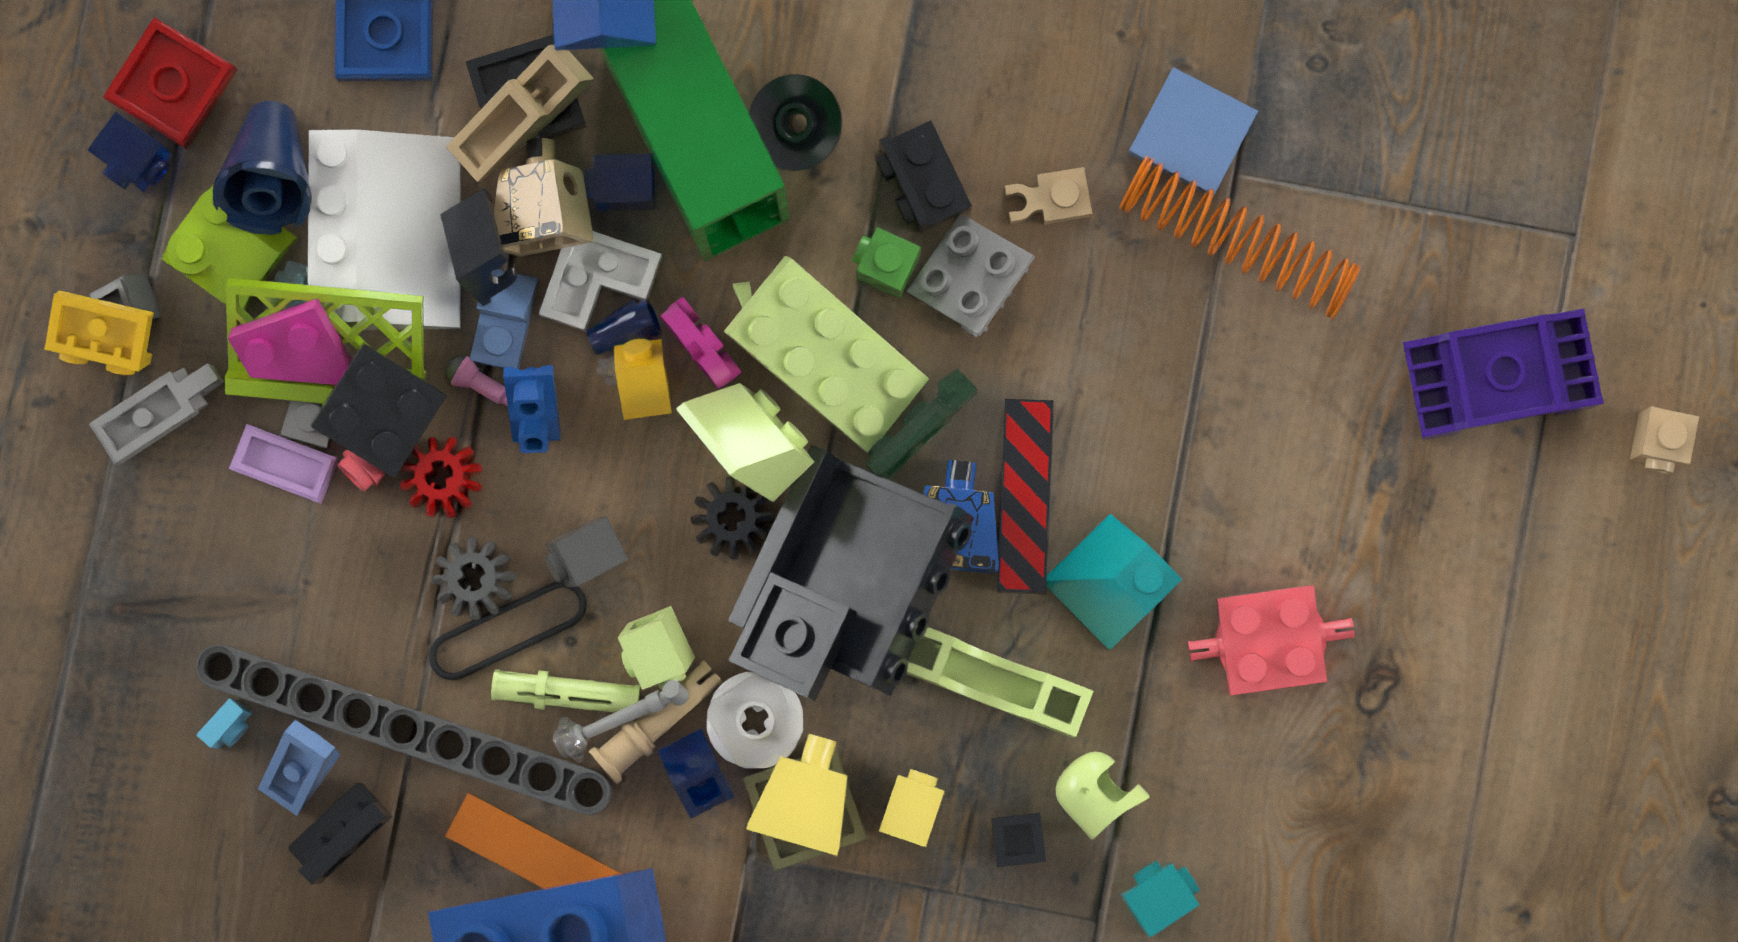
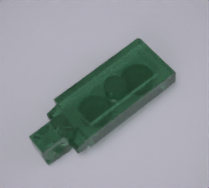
(921, 425)

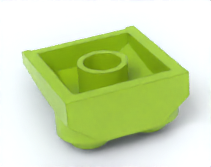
(213, 250)

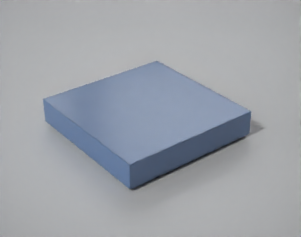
(1193, 131)

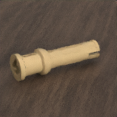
(638, 736)

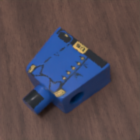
(981, 550)

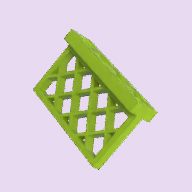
(241, 384)

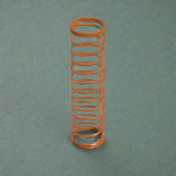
(1134, 193)

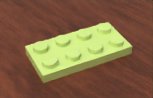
(826, 354)

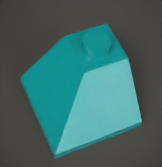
(1111, 581)

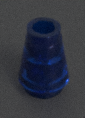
(627, 323)

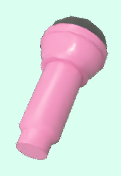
(464, 374)

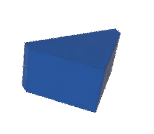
(603, 24)

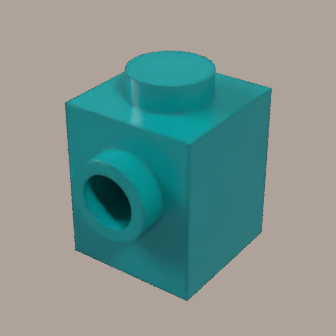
(1160, 896)

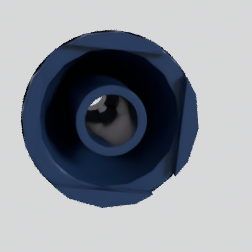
(265, 173)

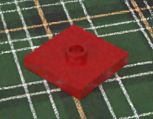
(170, 83)

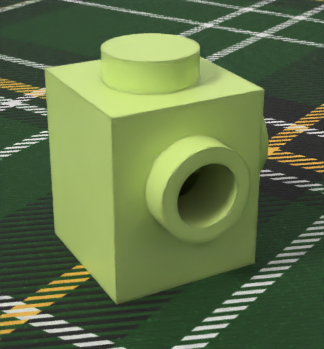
(656, 649)

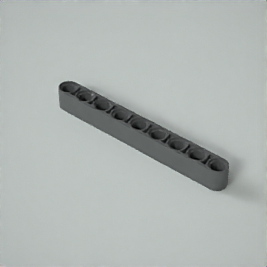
(384, 716)

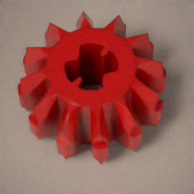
(427, 469)

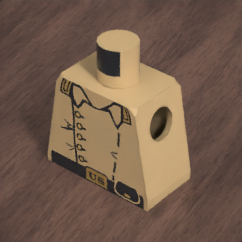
(541, 203)

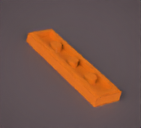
(521, 846)

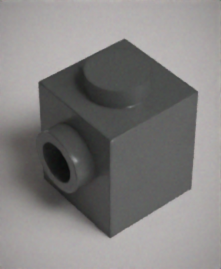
(584, 552)

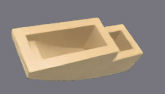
(519, 112)

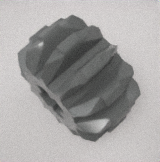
(490, 580)

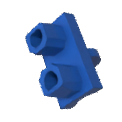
(532, 407)

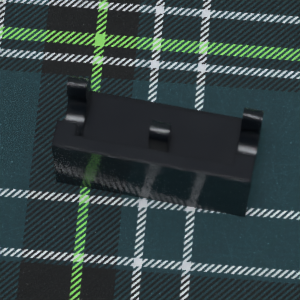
(476, 247)

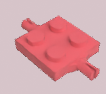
(1271, 640)

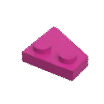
(292, 346)

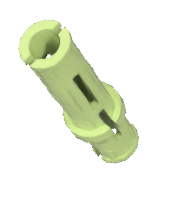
(562, 692)

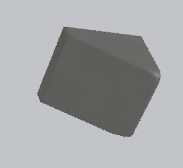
(131, 292)

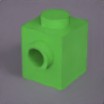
(886, 261)

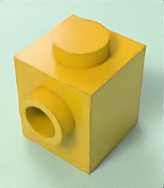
(642, 378)

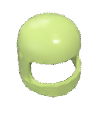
(1092, 796)

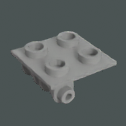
(970, 275)

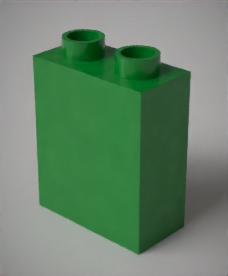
(699, 132)

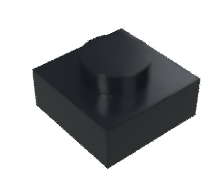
(1018, 839)

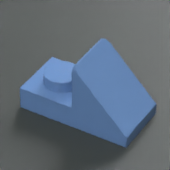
(505, 324)
(298, 767)

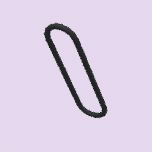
(521, 646)

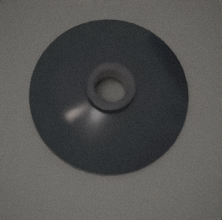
(773, 117)

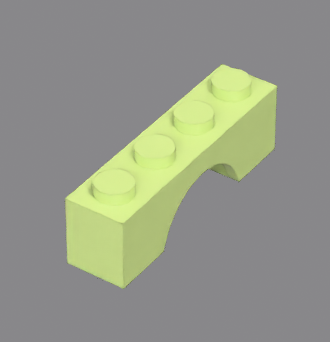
(999, 682)

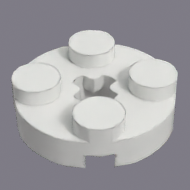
(749, 748)

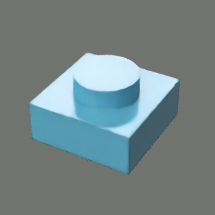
(226, 725)

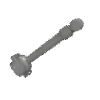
(573, 738)

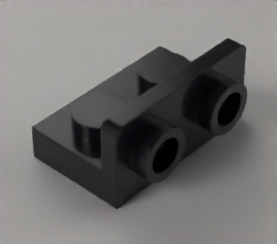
(923, 176)
(338, 833)

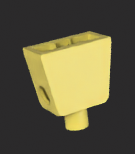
(804, 800)

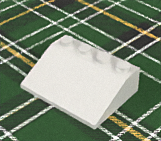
(381, 222)

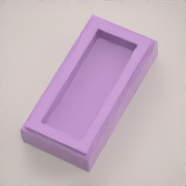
(284, 464)

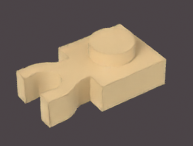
(1058, 197)

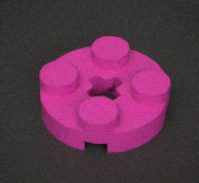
(700, 343)

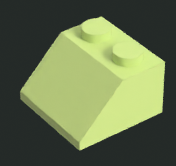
(749, 438)

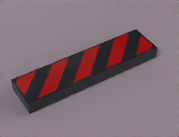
(1025, 496)

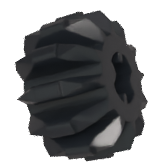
(719, 507)

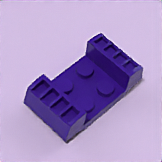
(1503, 373)

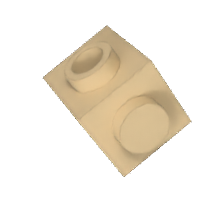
(1664, 439)

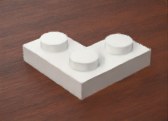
(593, 265)

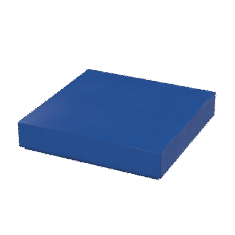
(384, 40)

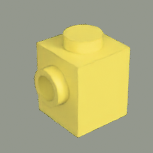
(912, 808)

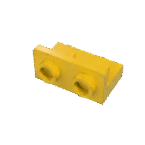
(99, 332)

